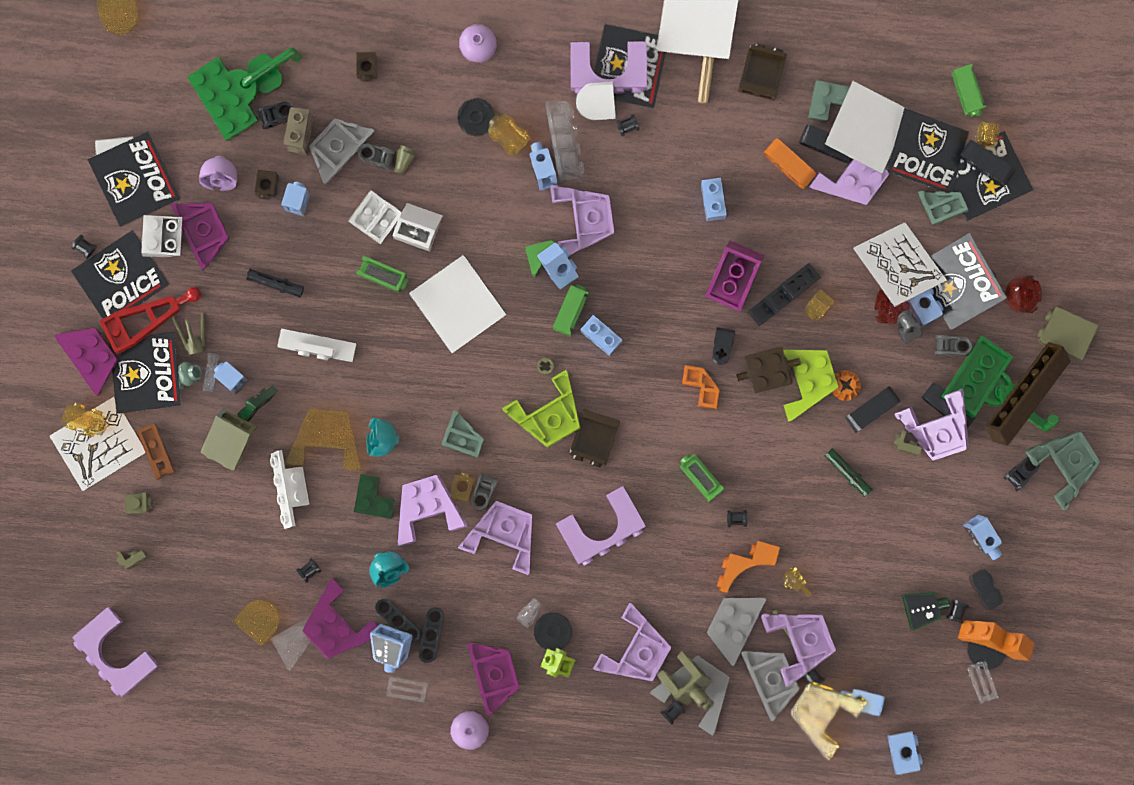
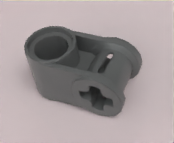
(378, 156)
(907, 327)
(951, 345)
(484, 490)

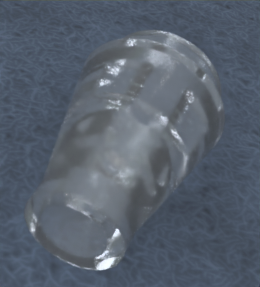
(528, 613)

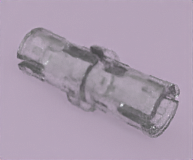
(209, 380)

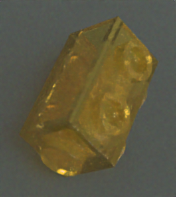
(508, 134)
(91, 422)

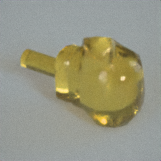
(795, 580)

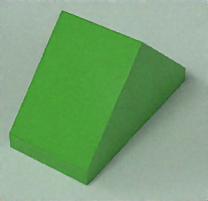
(532, 252)

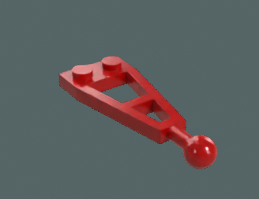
(116, 332)

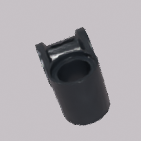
(274, 114)
(722, 342)
(1021, 474)

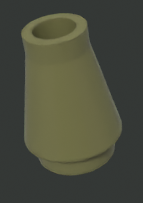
(403, 159)

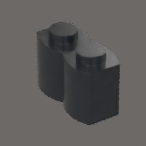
(988, 594)

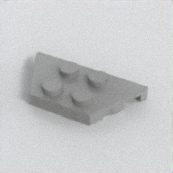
(337, 146)
(733, 625)
(769, 681)

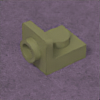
(909, 447)
(138, 503)
(136, 558)

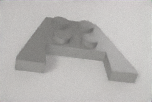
(715, 691)

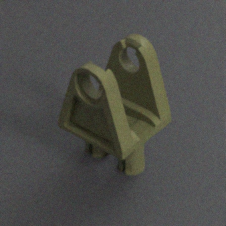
(694, 689)

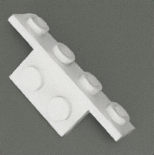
(316, 345)
(290, 488)

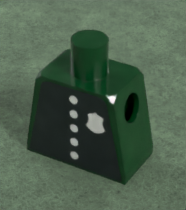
(923, 608)

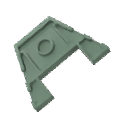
(1073, 458)

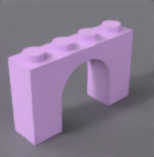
(632, 79)
(628, 524)
(91, 640)

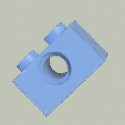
(296, 198)
(713, 199)
(558, 266)
(929, 314)
(601, 335)
(230, 377)
(899, 741)

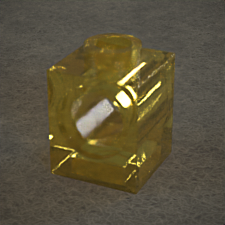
(987, 134)
(818, 305)
(463, 496)

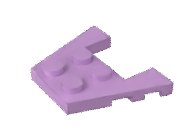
(856, 183)
(591, 217)
(942, 435)
(424, 500)
(507, 527)
(809, 640)
(643, 654)

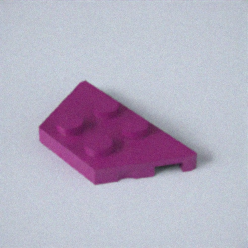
(202, 229)
(89, 355)
(494, 675)

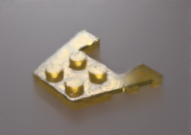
(325, 430)
(816, 710)

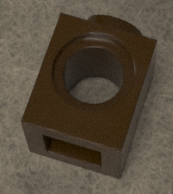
(363, 58)
(262, 176)

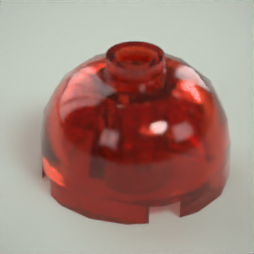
(1023, 294)
(886, 311)

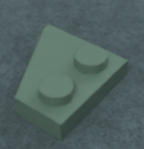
(942, 205)
(462, 436)

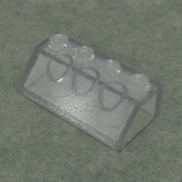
(563, 140)

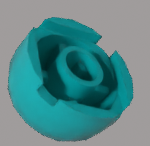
(381, 438)
(386, 568)

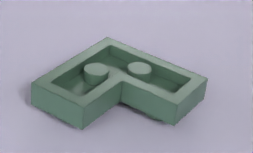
(823, 96)

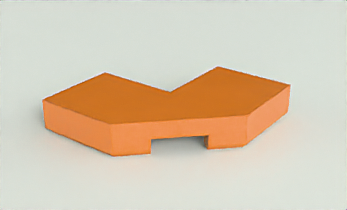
(699, 378)

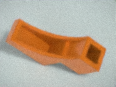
(761, 555)
(992, 635)

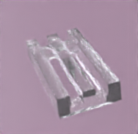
(423, 691)
(987, 697)

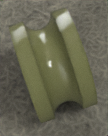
(545, 360)

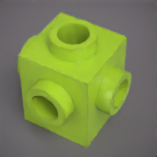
(557, 663)

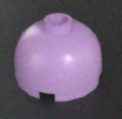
(478, 43)
(218, 173)
(469, 730)

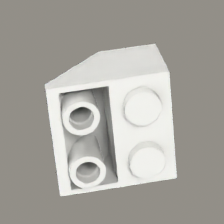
(417, 227)
(161, 236)

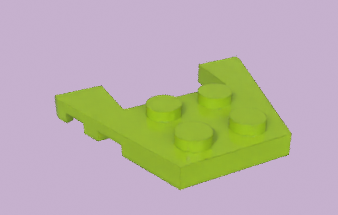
(814, 378)
(554, 419)

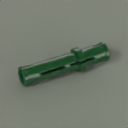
(831, 455)

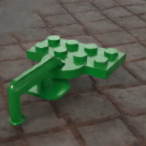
(224, 91)
(982, 376)

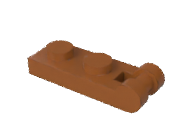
(155, 450)

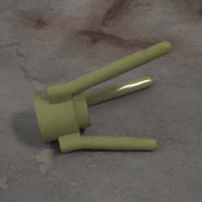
(194, 345)

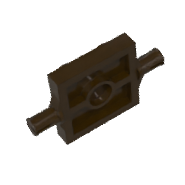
(768, 369)

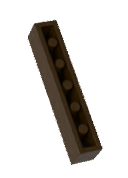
(1027, 393)

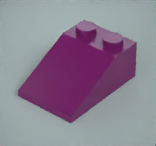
(734, 275)

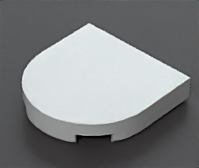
(596, 101)

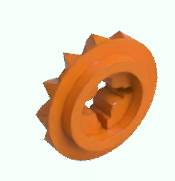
(855, 385)

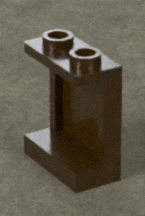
(762, 71)
(594, 438)

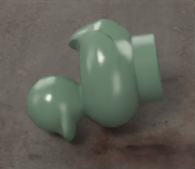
(188, 374)

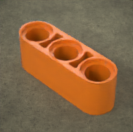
(790, 163)

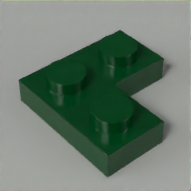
(255, 404)
(367, 499)

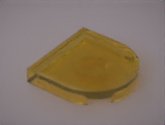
(118, 15)
(258, 620)

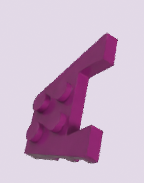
(328, 629)

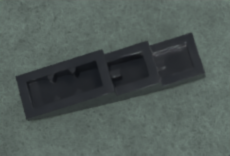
(784, 294)

